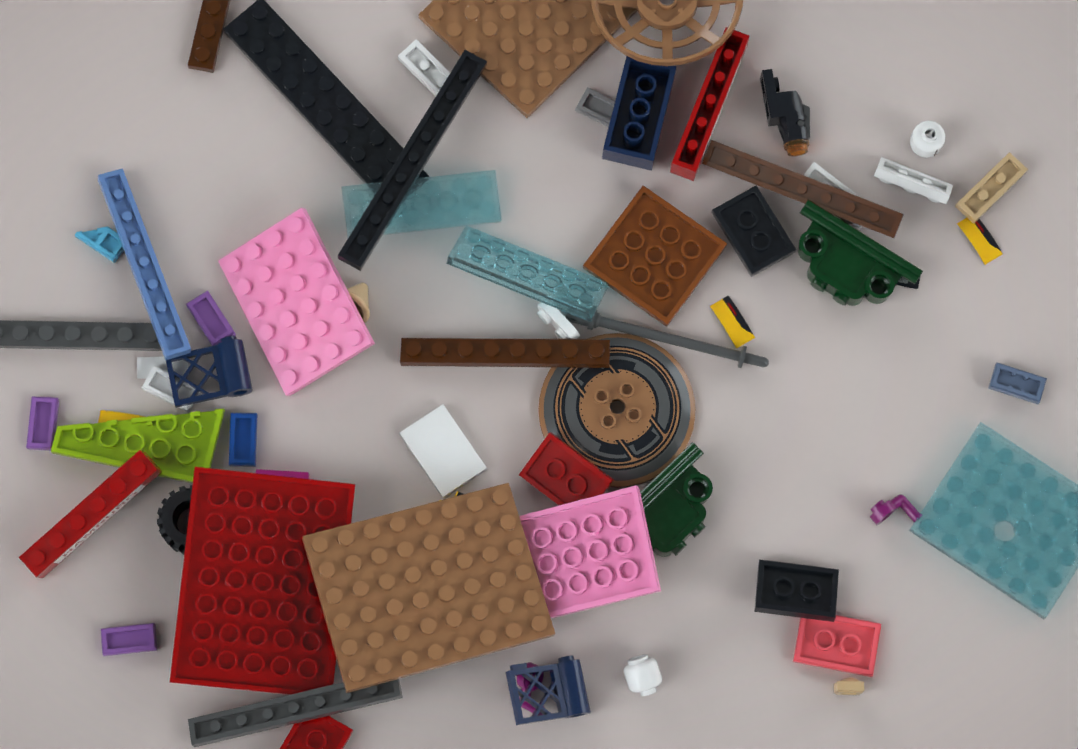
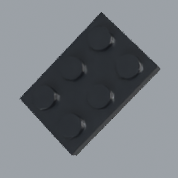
(753, 231)
(796, 590)

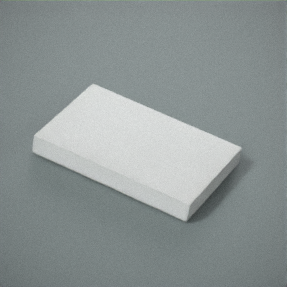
(443, 451)

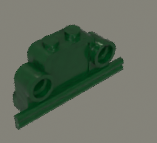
(849, 261)
(675, 503)

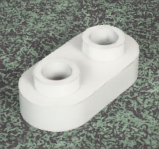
(563, 327)

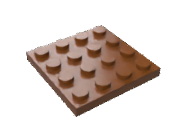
(655, 255)

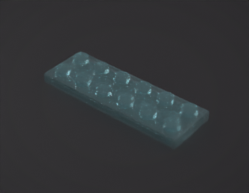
(432, 203)
(527, 273)

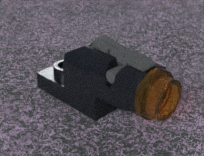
(786, 112)

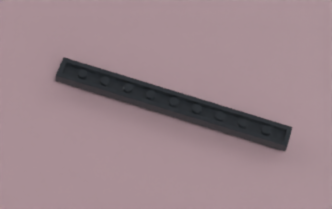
(412, 160)

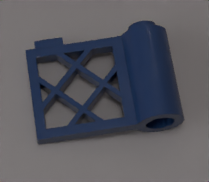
(230, 368)
(568, 689)

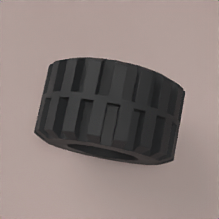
(169, 516)

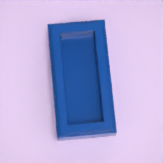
(243, 439)

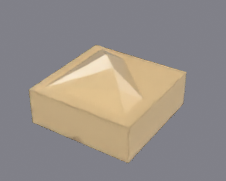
(849, 686)

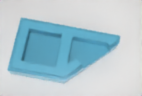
(104, 241)

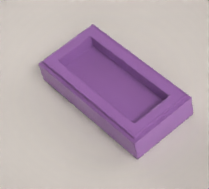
(210, 318)
(42, 423)
(129, 639)

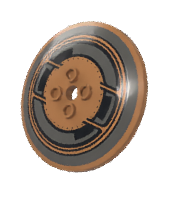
(646, 434)

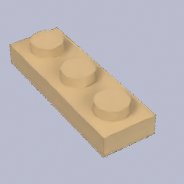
(991, 187)

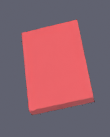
(839, 645)

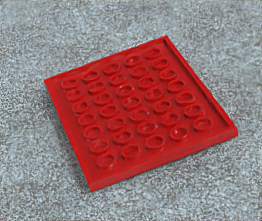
(247, 584)

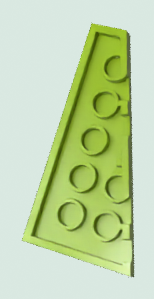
(170, 440)

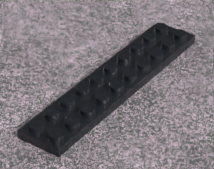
(315, 92)

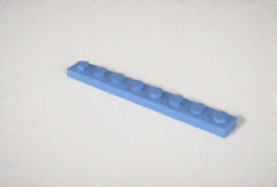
(144, 264)

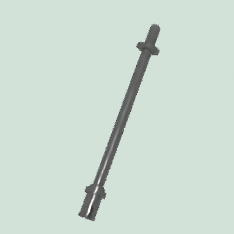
(740, 356)

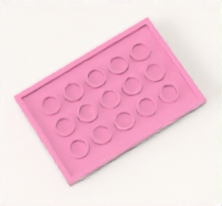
(296, 302)
(592, 551)

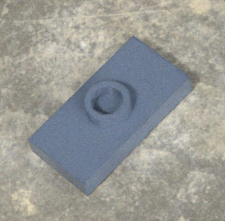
(1017, 383)

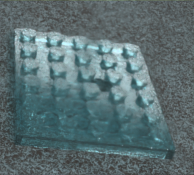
(997, 484)

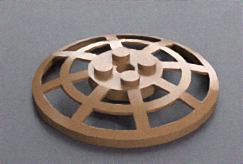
(666, 18)

